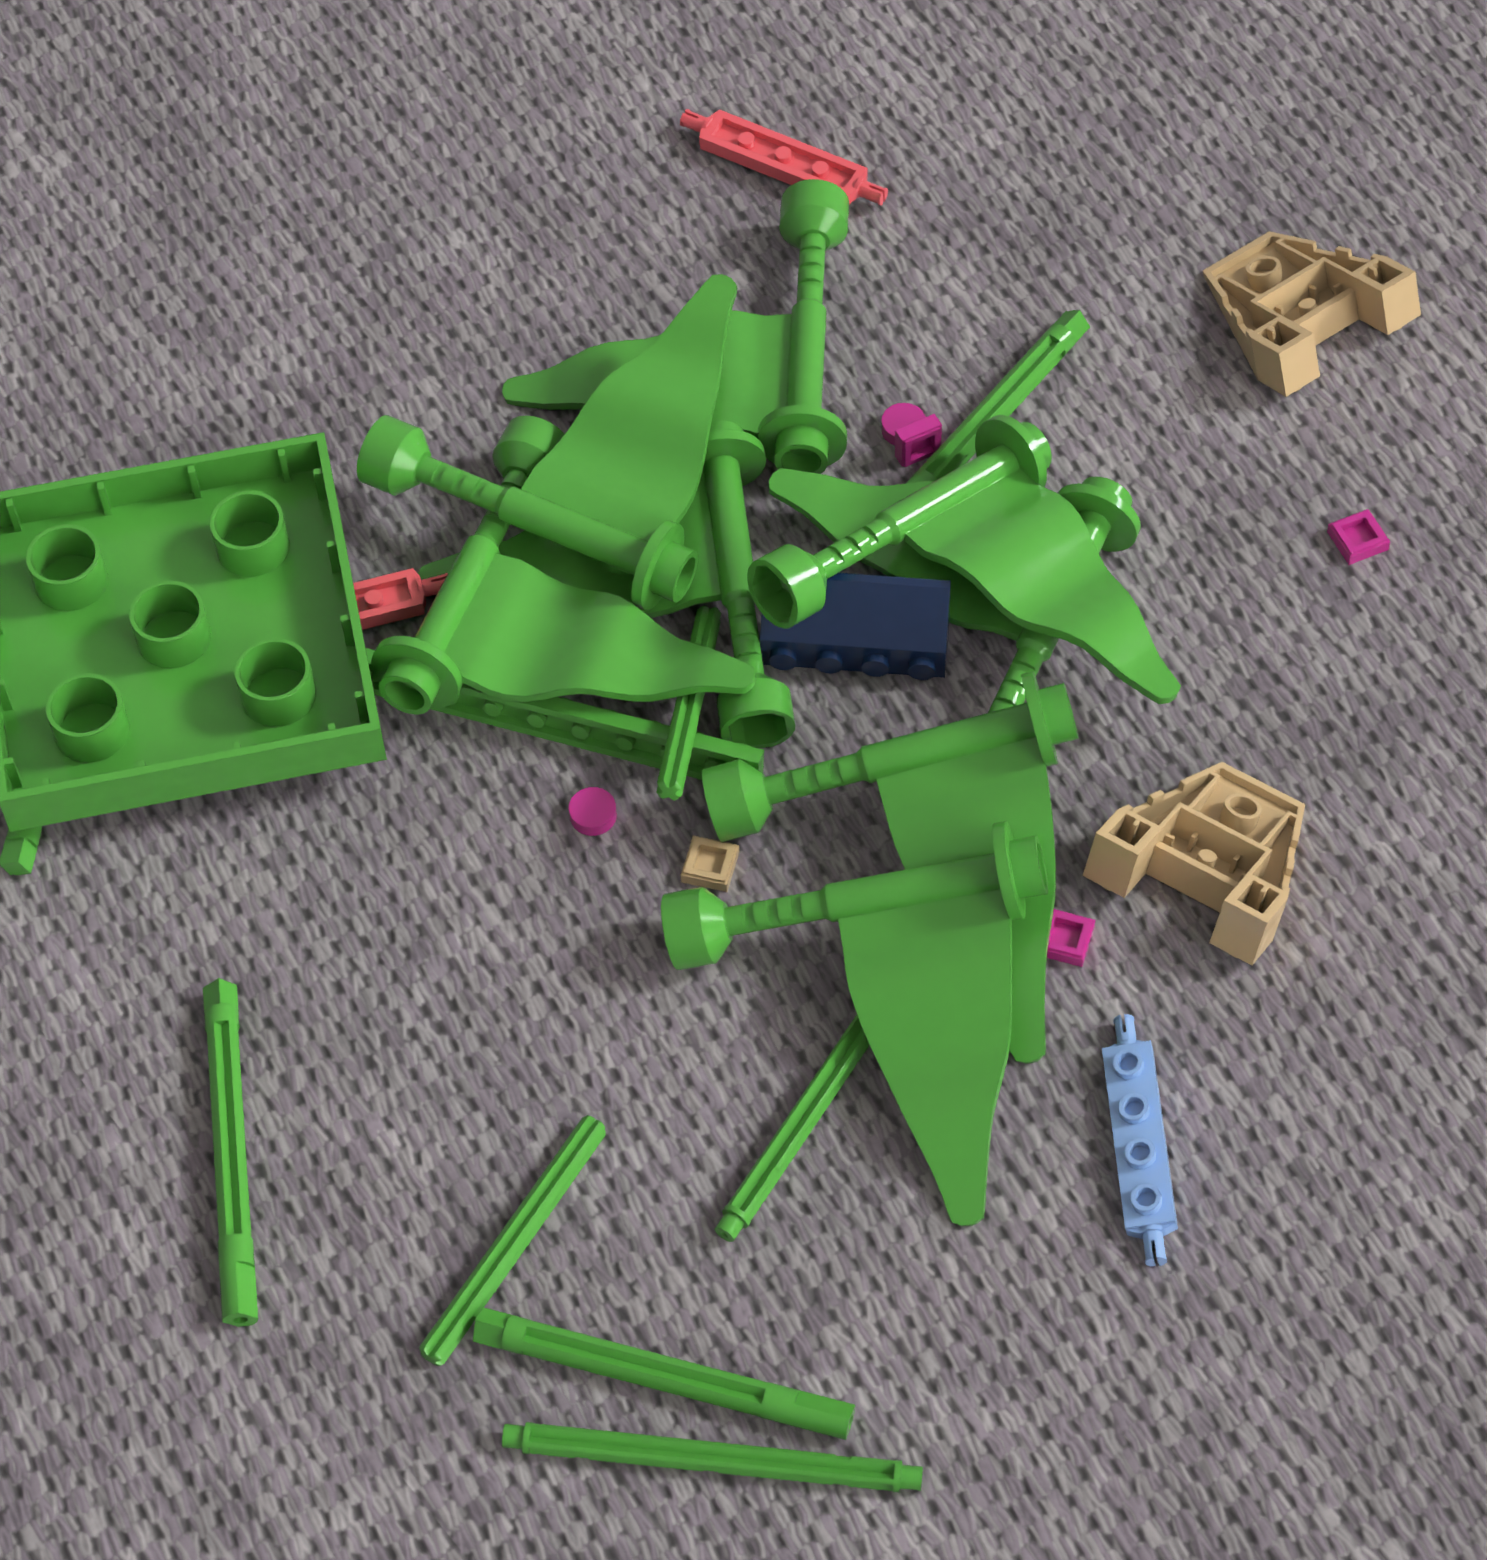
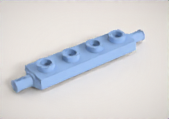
(1139, 1140)

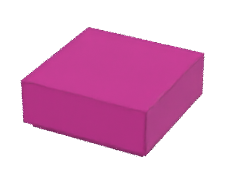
(918, 440)
(1358, 536)
(1070, 937)

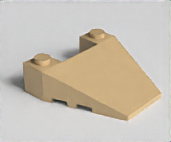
(1291, 296)
(1215, 841)

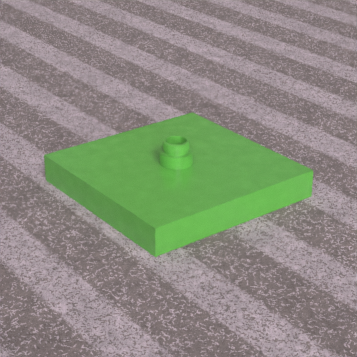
(178, 634)

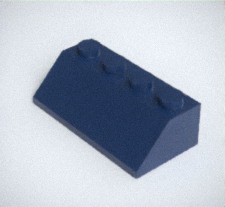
(868, 628)

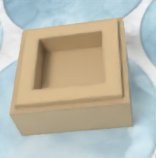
(710, 863)

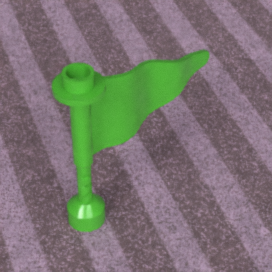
(769, 362)
(620, 468)
(845, 506)
(720, 534)
(1006, 538)
(533, 636)
(940, 805)
(927, 982)

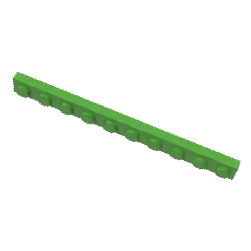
(591, 729)

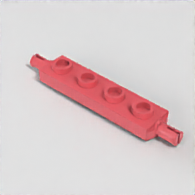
(779, 154)
(394, 597)

